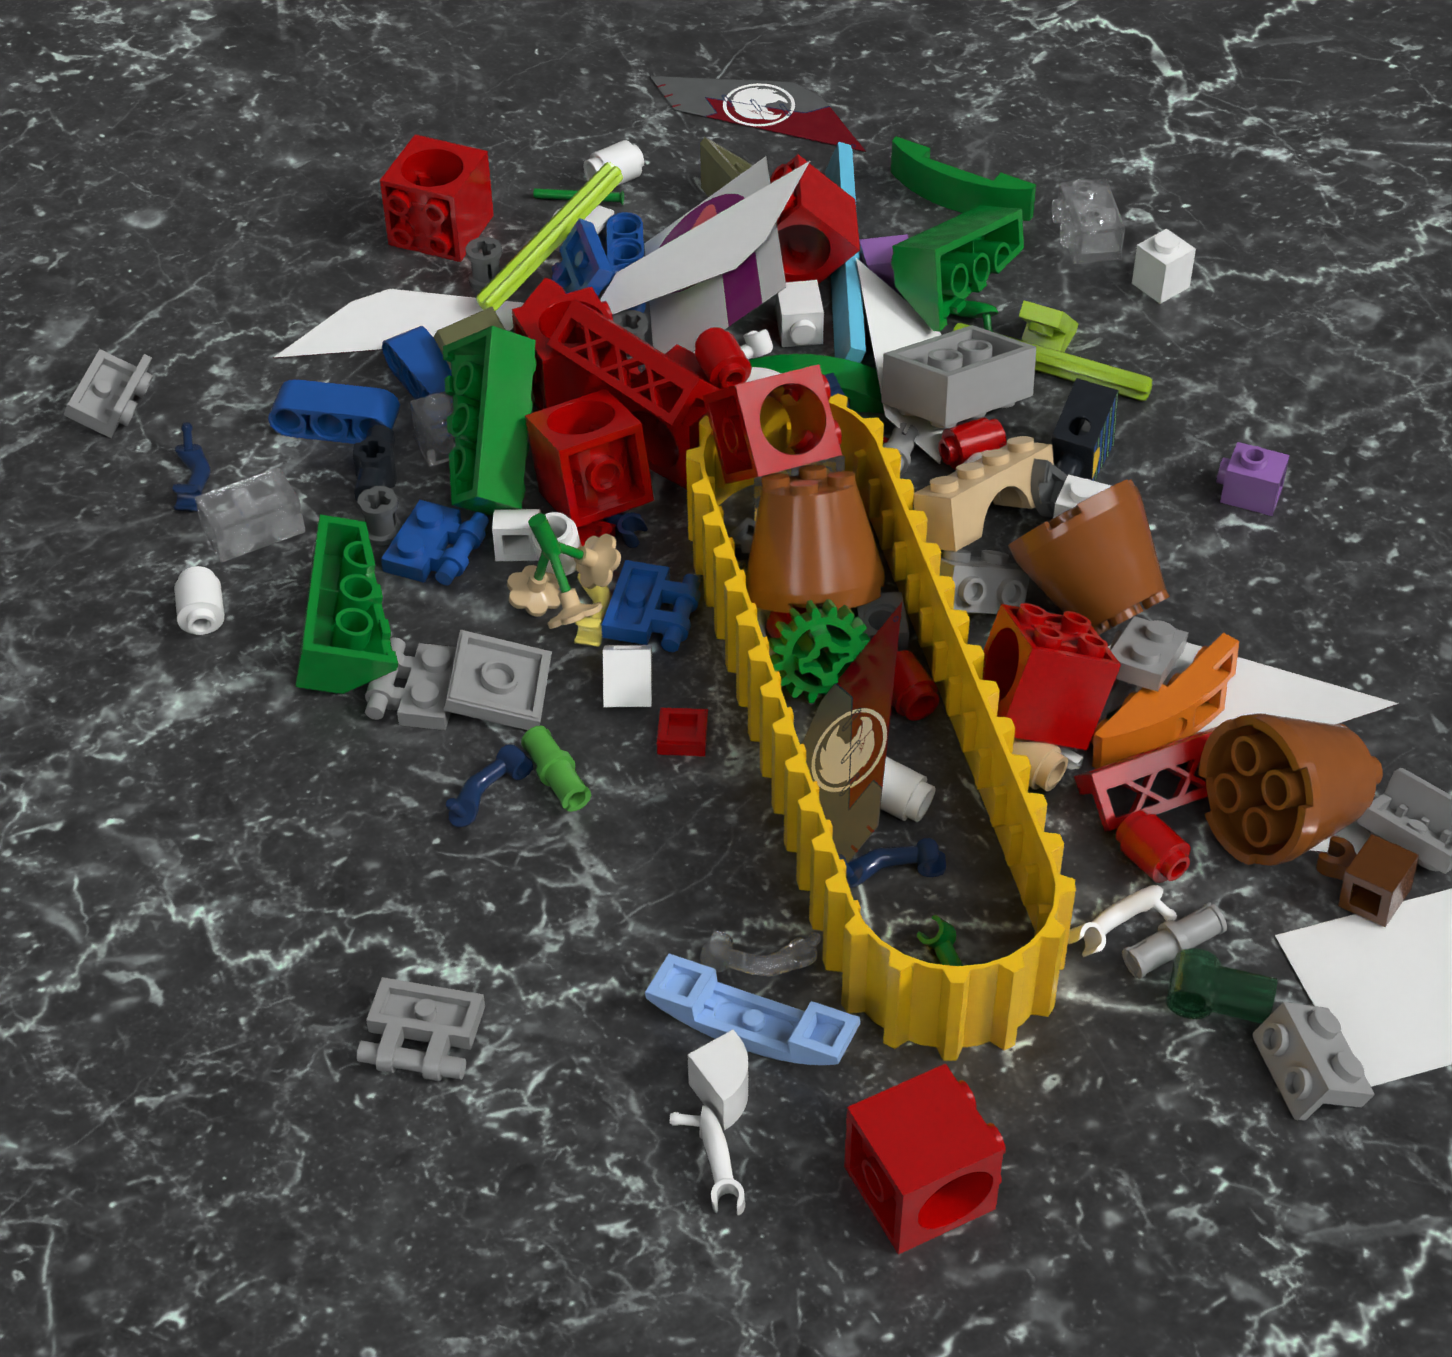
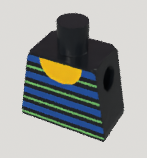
(1081, 451)

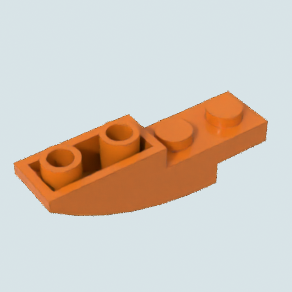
(1173, 712)

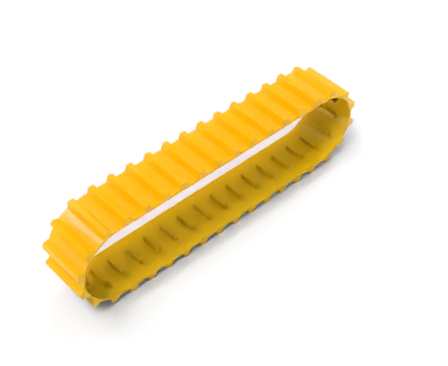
(902, 994)

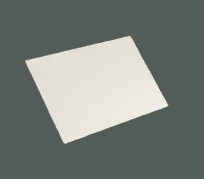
(1384, 984)

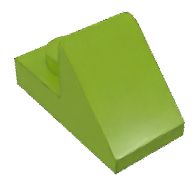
(1047, 326)

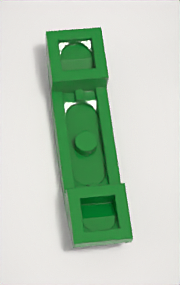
(956, 187)
(855, 379)

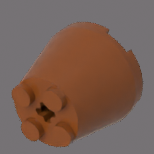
(812, 543)
(1096, 558)
(1284, 785)

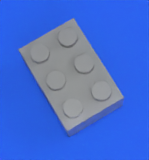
(958, 376)

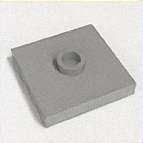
(498, 680)

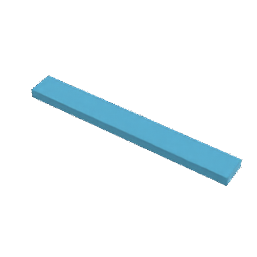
(845, 281)

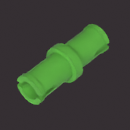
(556, 768)

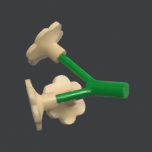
(539, 590)

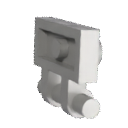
(425, 692)
(426, 1015)

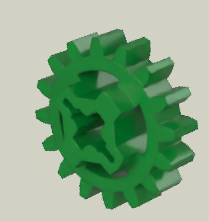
(814, 649)

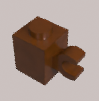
(1372, 879)

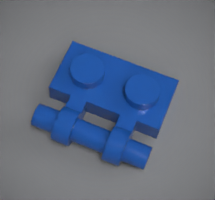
(583, 260)
(424, 538)
(637, 602)

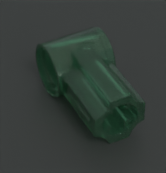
(1204, 986)

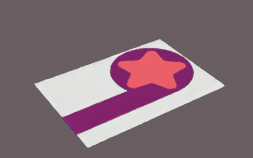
(724, 298)

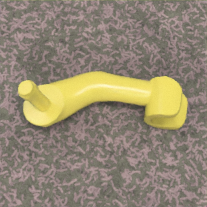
(590, 627)

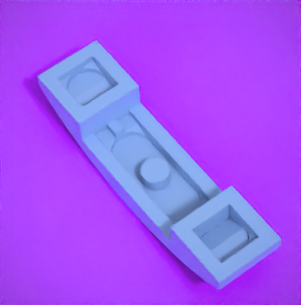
(764, 1026)

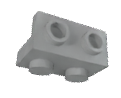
(107, 393)
(984, 581)
(1147, 652)
(1415, 818)
(1311, 1059)

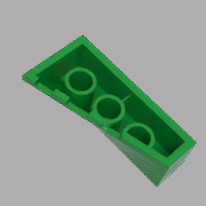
(955, 259)
(490, 402)
(344, 618)

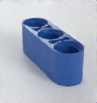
(625, 244)
(417, 362)
(331, 410)

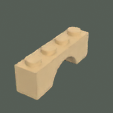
(960, 501)

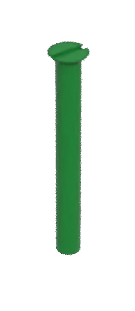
(568, 194)

